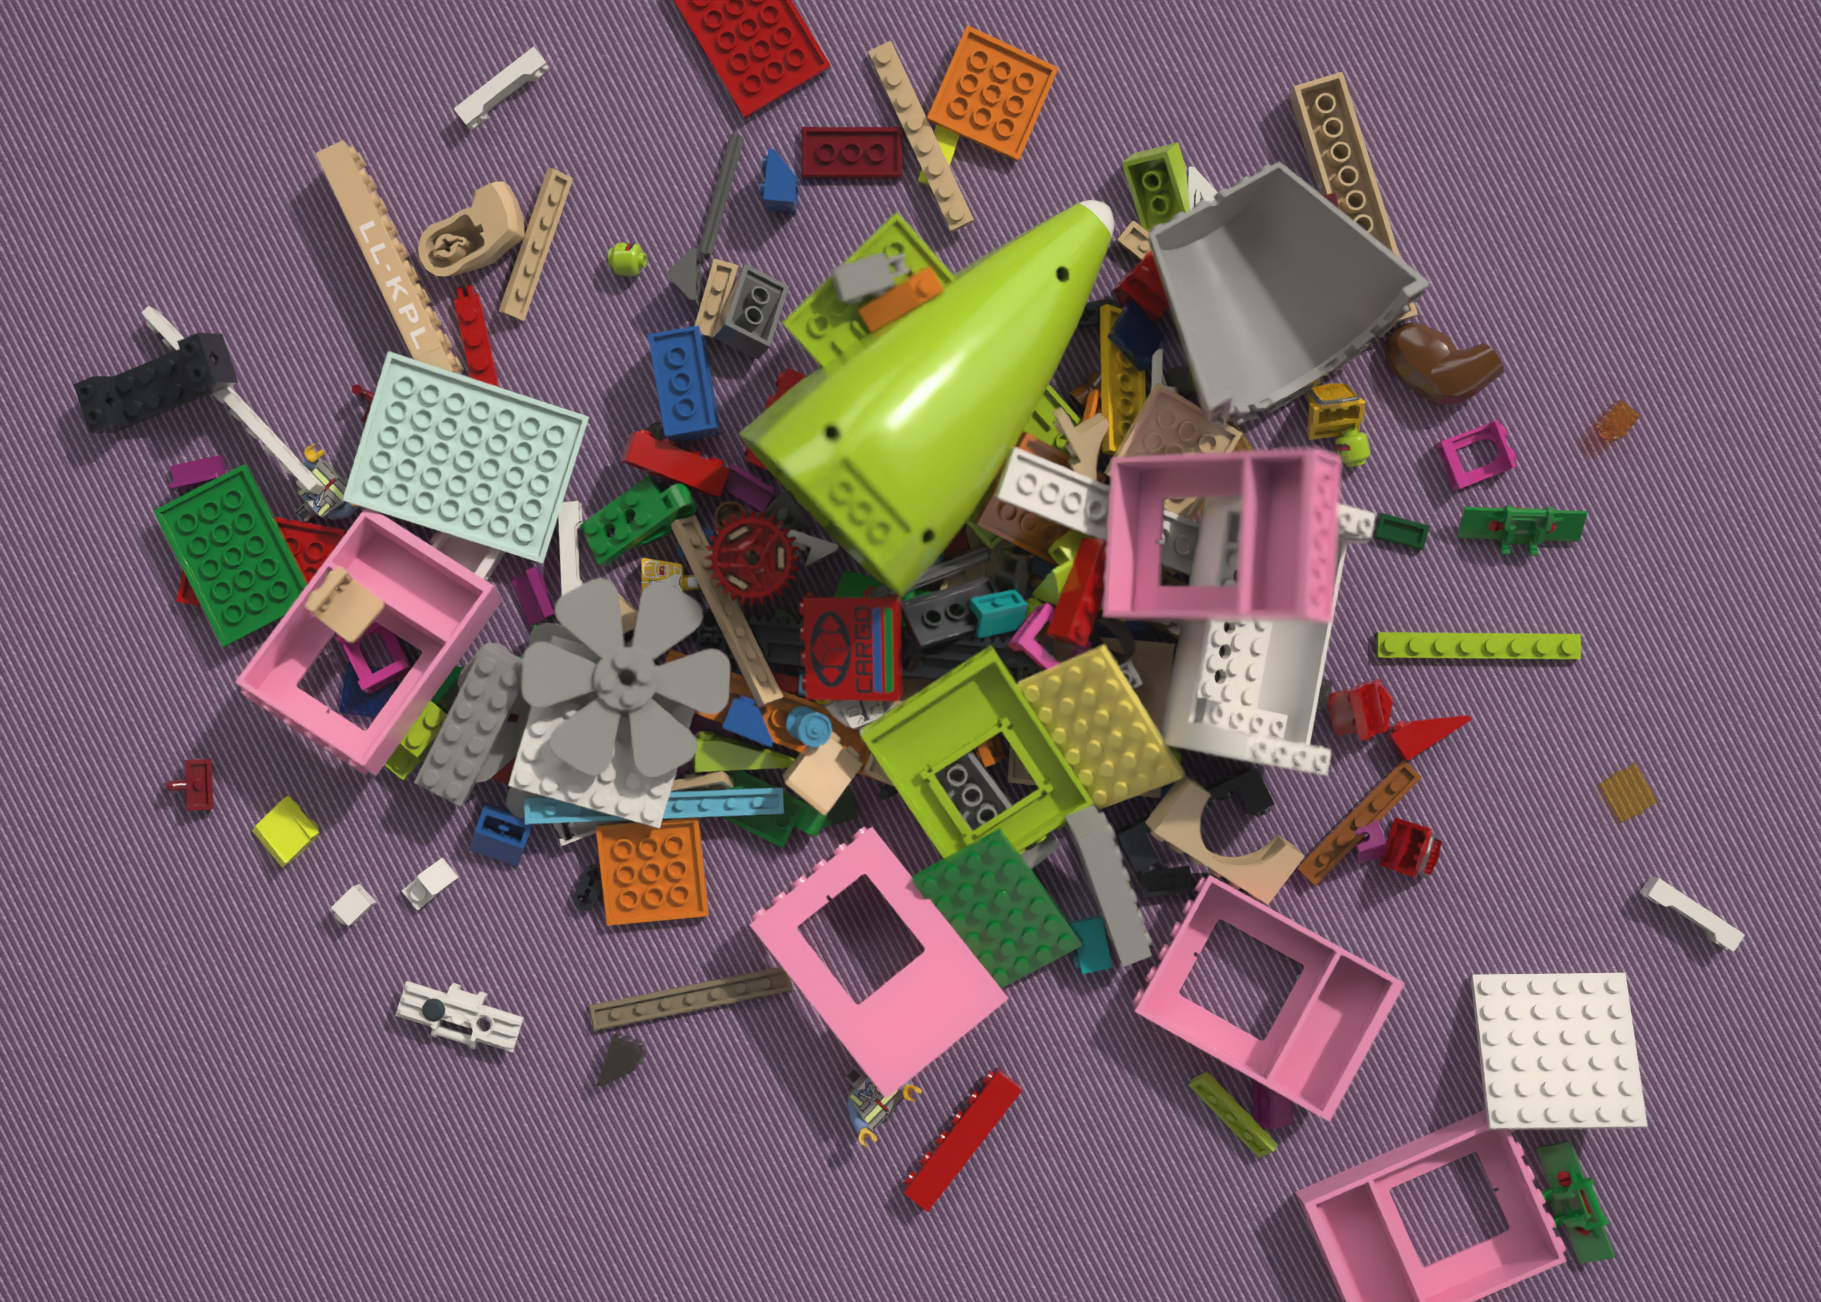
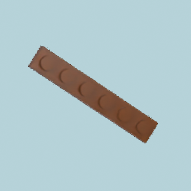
(1370, 808)

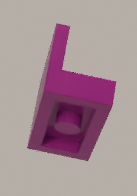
(196, 473)
(748, 488)
(534, 596)
(1271, 1107)

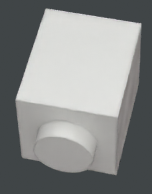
(353, 905)

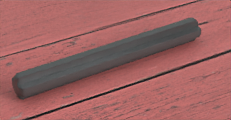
(721, 194)
(941, 570)

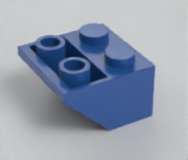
(780, 185)
(500, 835)

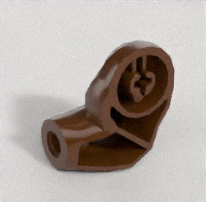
(1434, 366)

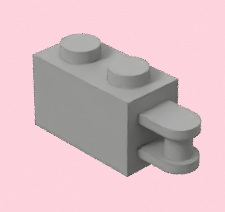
(866, 276)

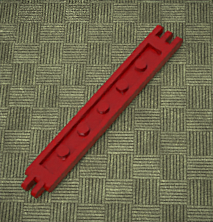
(475, 337)

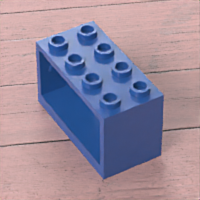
(684, 384)

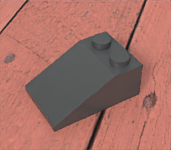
(751, 312)

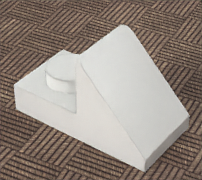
(819, 549)
(430, 883)

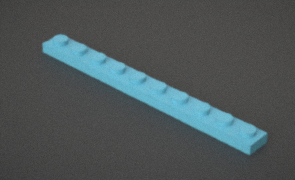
(679, 805)

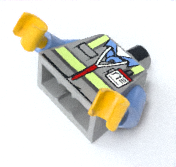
(329, 502)
(869, 1106)

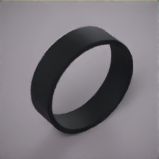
(1121, 632)

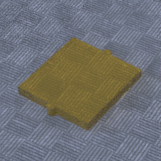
(1628, 792)

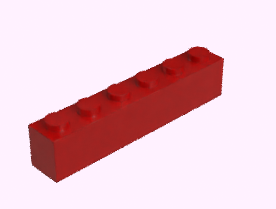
(962, 1138)

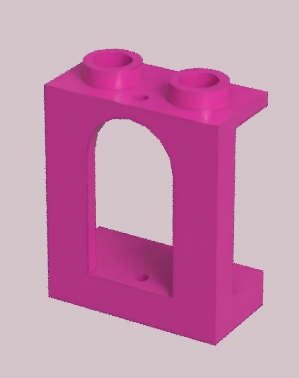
(1492, 431)
(1024, 639)
(372, 682)

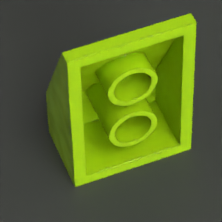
(1157, 184)

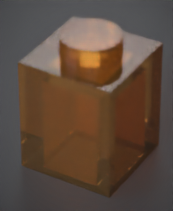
(1616, 421)

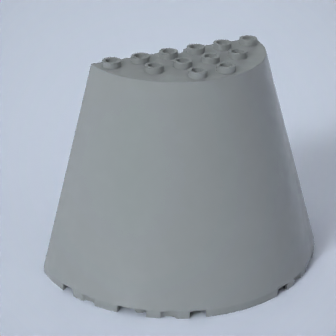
(1274, 292)

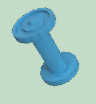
(808, 726)

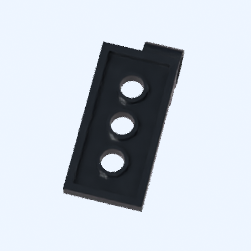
(938, 604)

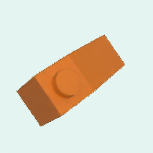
(901, 298)

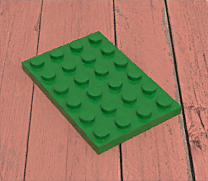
(233, 554)
(998, 908)

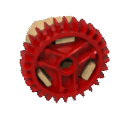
(733, 557)

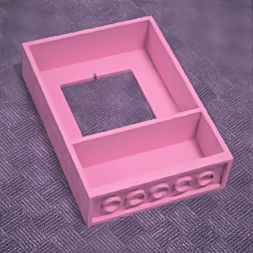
(1283, 536)
(426, 603)
(919, 1007)
(1319, 1029)
(1370, 1247)

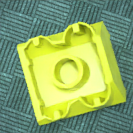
(286, 831)

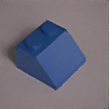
(747, 720)

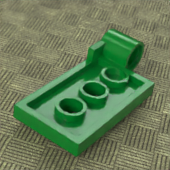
(651, 513)
(776, 827)

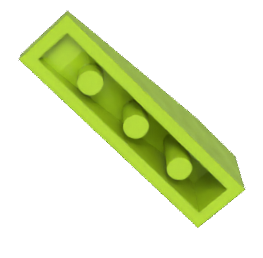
(725, 753)

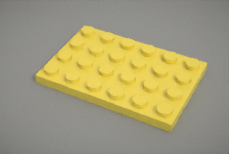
(1101, 728)

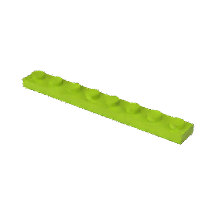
(1478, 645)

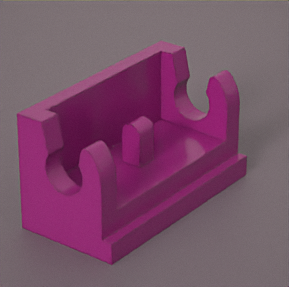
(1371, 846)

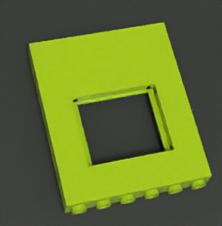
(951, 721)

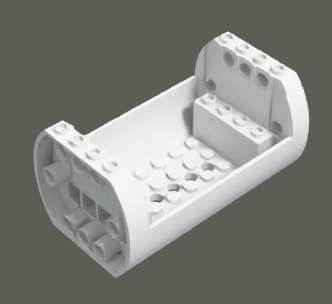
(1269, 669)

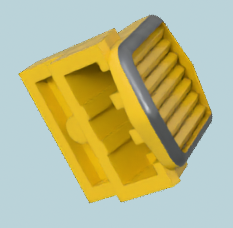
(1333, 410)

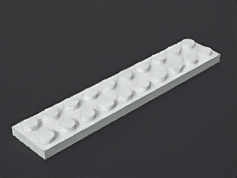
(1084, 505)

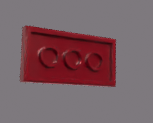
(851, 153)

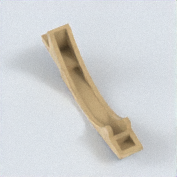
(1084, 444)

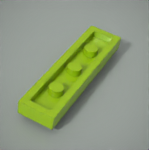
(1233, 1114)

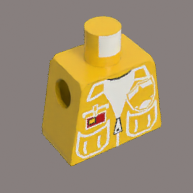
(668, 572)

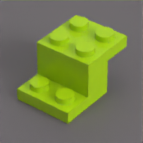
(417, 742)

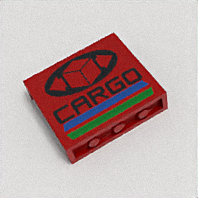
(852, 648)

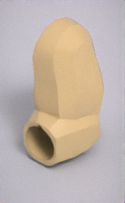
(475, 234)

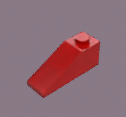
(1417, 735)

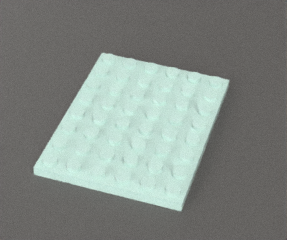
(465, 457)

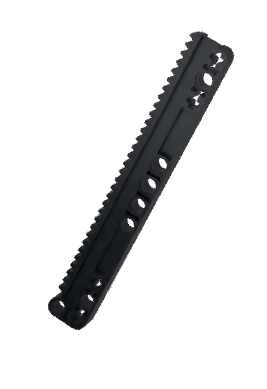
(784, 648)

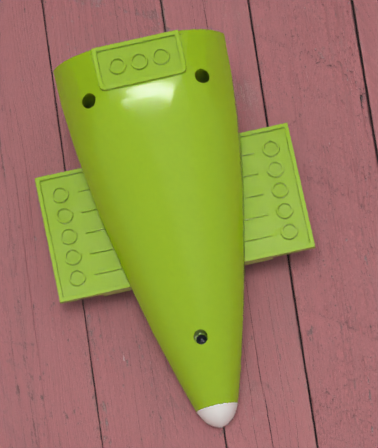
(919, 416)

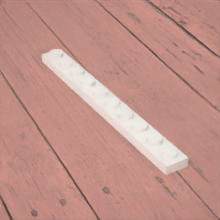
(242, 411)

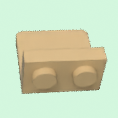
(344, 605)

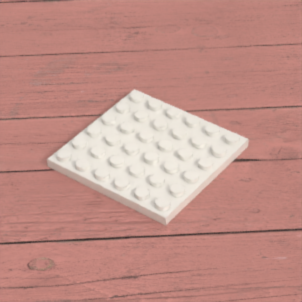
(621, 787)
(1557, 1051)

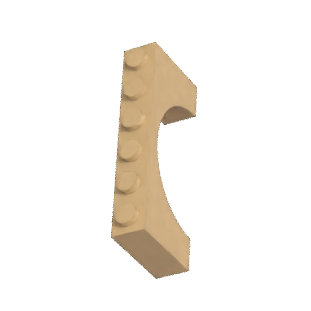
(1257, 873)

